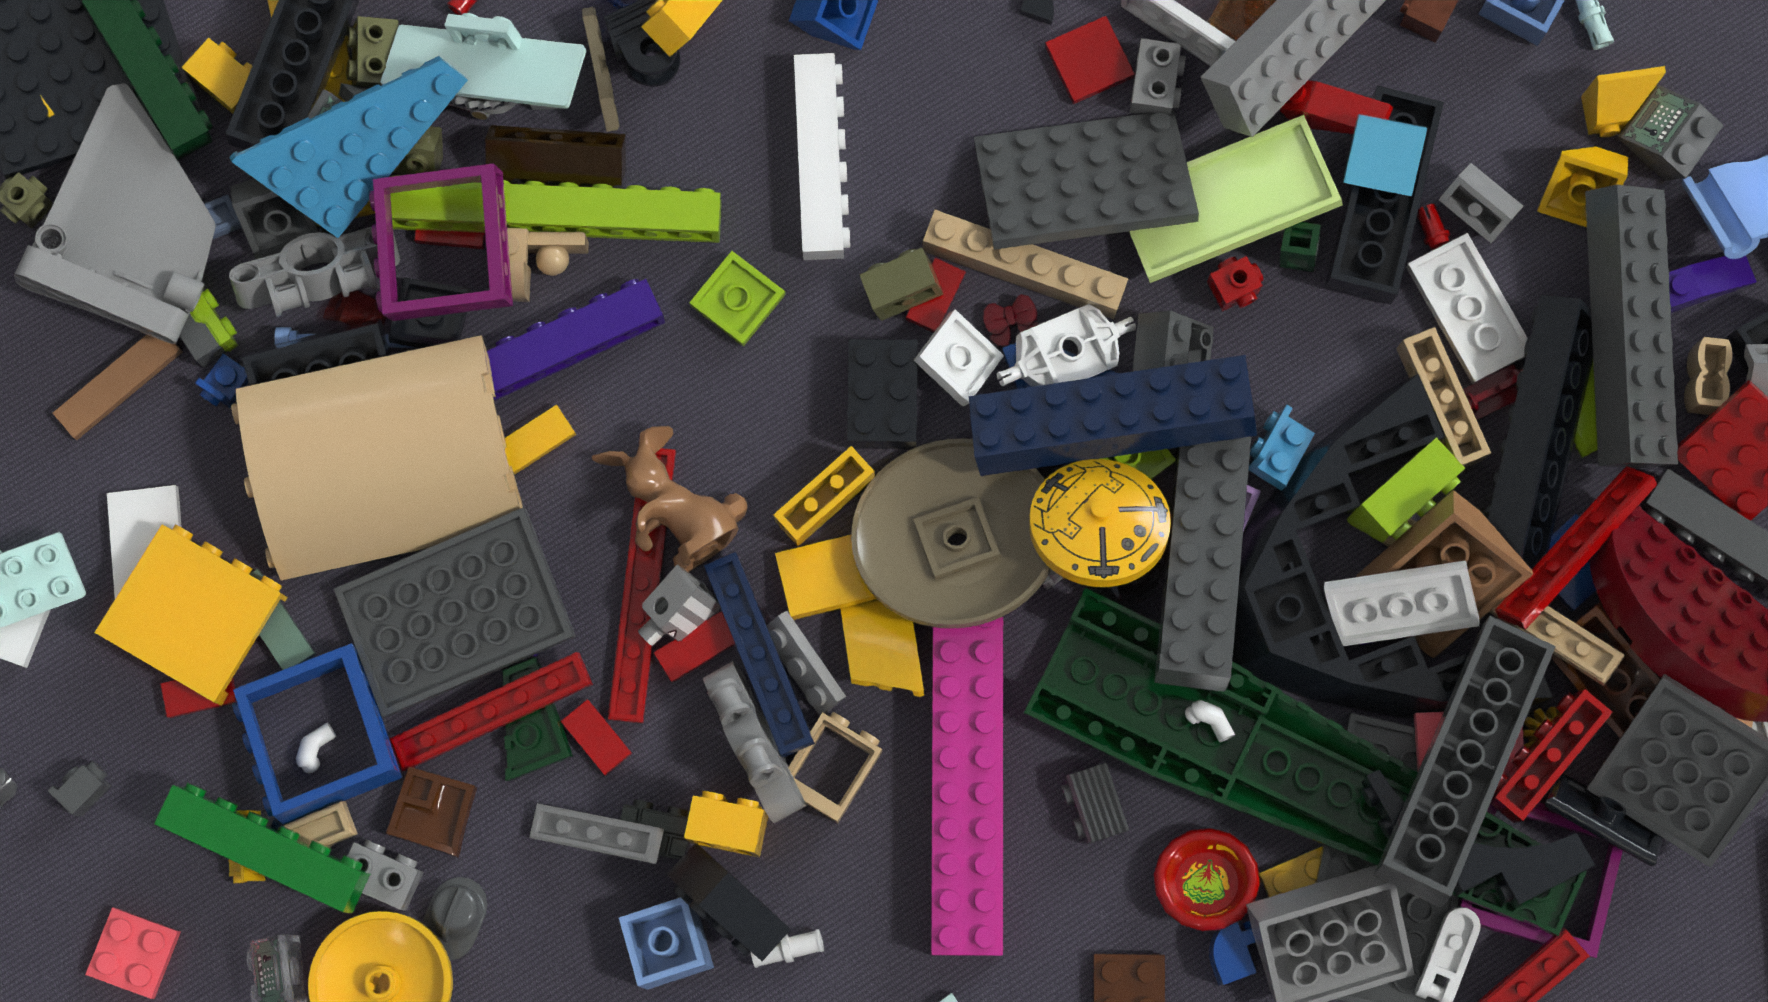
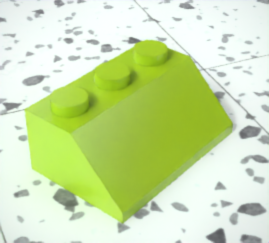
(1408, 493)

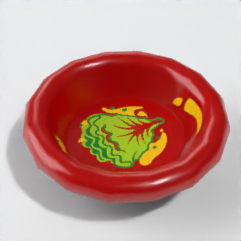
(1206, 879)

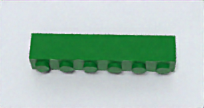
(262, 848)

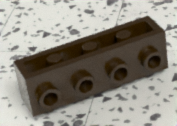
(557, 155)

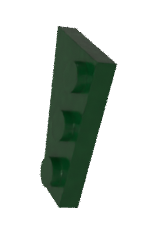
(535, 738)

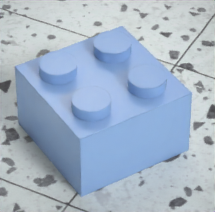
(665, 943)

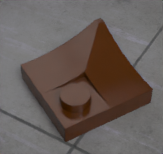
(432, 811)

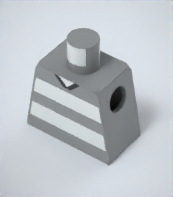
(677, 606)

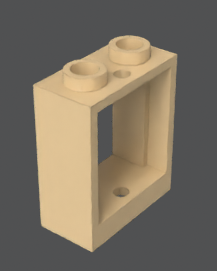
(863, 741)

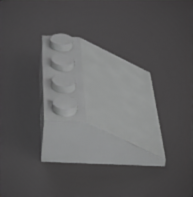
(1331, 938)

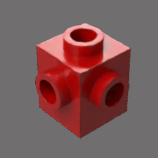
(1225, 286)

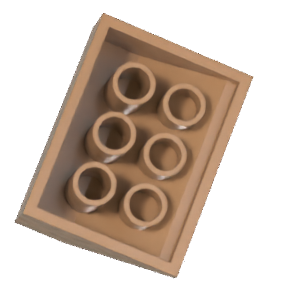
(1451, 534)

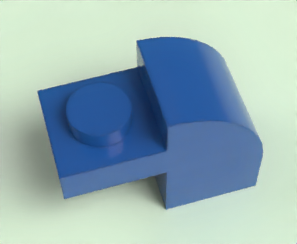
(1230, 953)

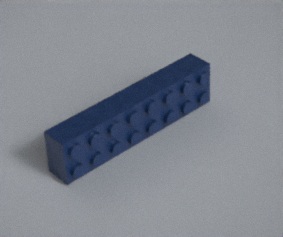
(1112, 415)

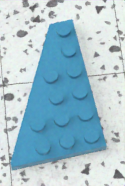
(331, 160)

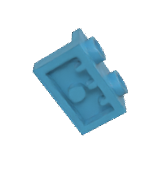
(1280, 449)

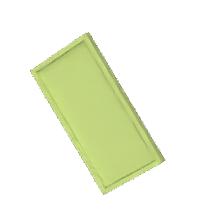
(1242, 197)

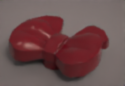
(999, 319)

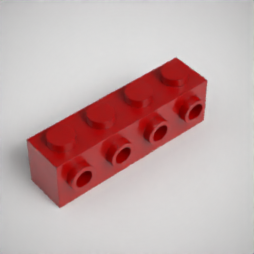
(1549, 755)

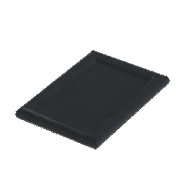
(1603, 818)

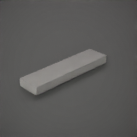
(596, 833)

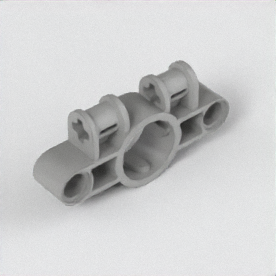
(280, 279)
(753, 742)

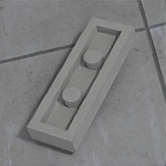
(804, 664)

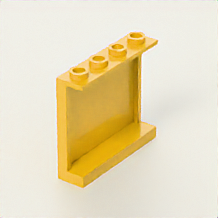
(190, 612)

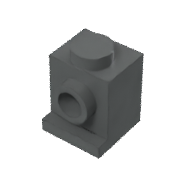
(81, 788)

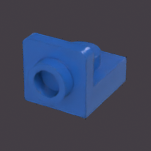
(222, 382)

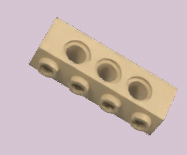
(1427, 357)

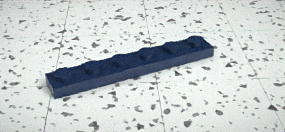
(759, 654)

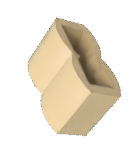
(1707, 371)

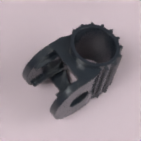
(633, 43)

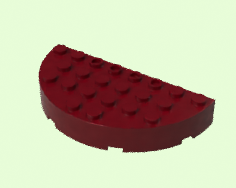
(1685, 616)

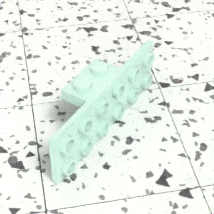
(493, 60)
(37, 579)

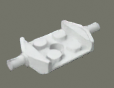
(1042, 358)

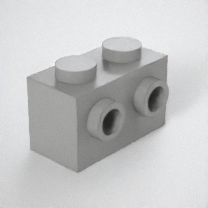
(1156, 77)
(1480, 202)
(390, 879)

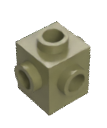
(24, 200)

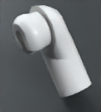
(1211, 715)
(309, 747)

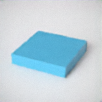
(1384, 155)

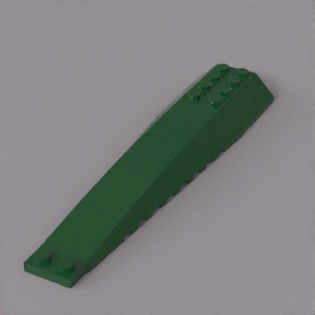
(1277, 766)

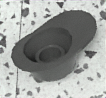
(457, 915)

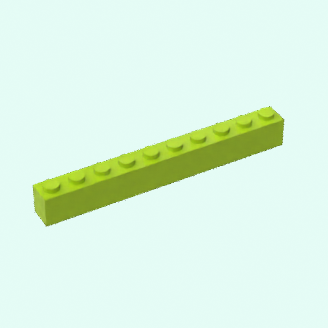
(594, 210)

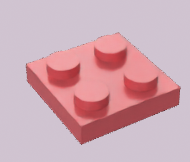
(133, 953)

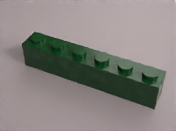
(151, 74)

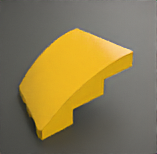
(881, 648)

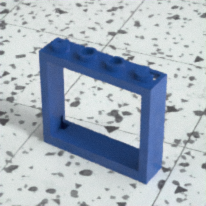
(339, 790)

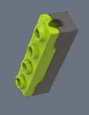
(206, 333)

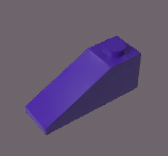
(1708, 280)

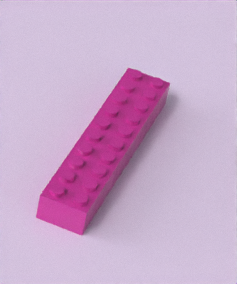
(967, 791)

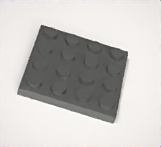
(1686, 770)

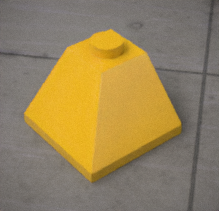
(1616, 98)
(1579, 172)

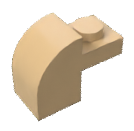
(519, 269)

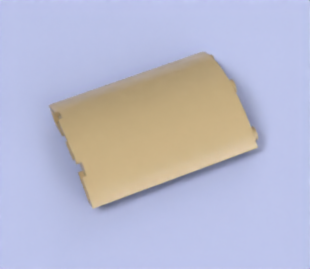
(375, 457)

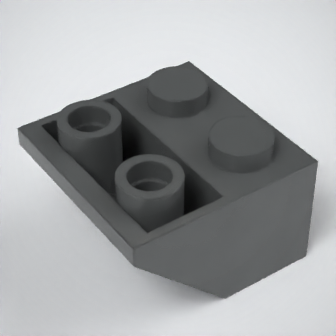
(1170, 340)

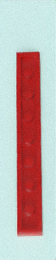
(632, 651)

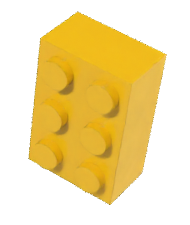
(726, 825)

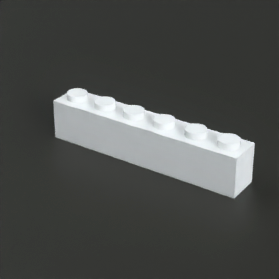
(819, 156)

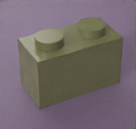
(901, 283)

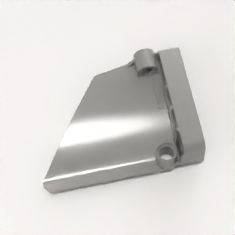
(126, 227)

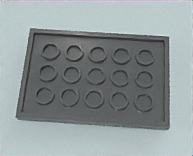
(1085, 179)
(454, 612)

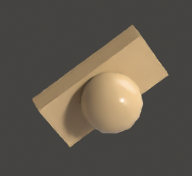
(554, 249)
(325, 826)

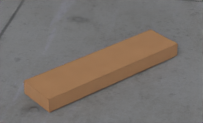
(115, 384)

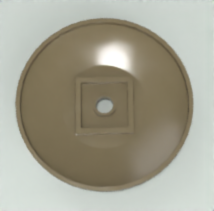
(906, 527)

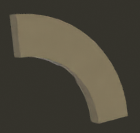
(601, 69)

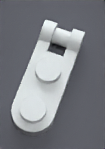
(1449, 954)

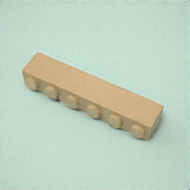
(1024, 265)

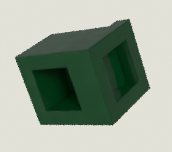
(1300, 246)

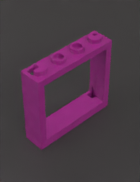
(496, 243)
(1601, 905)

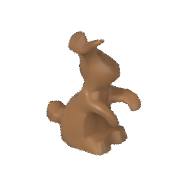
(696, 520)

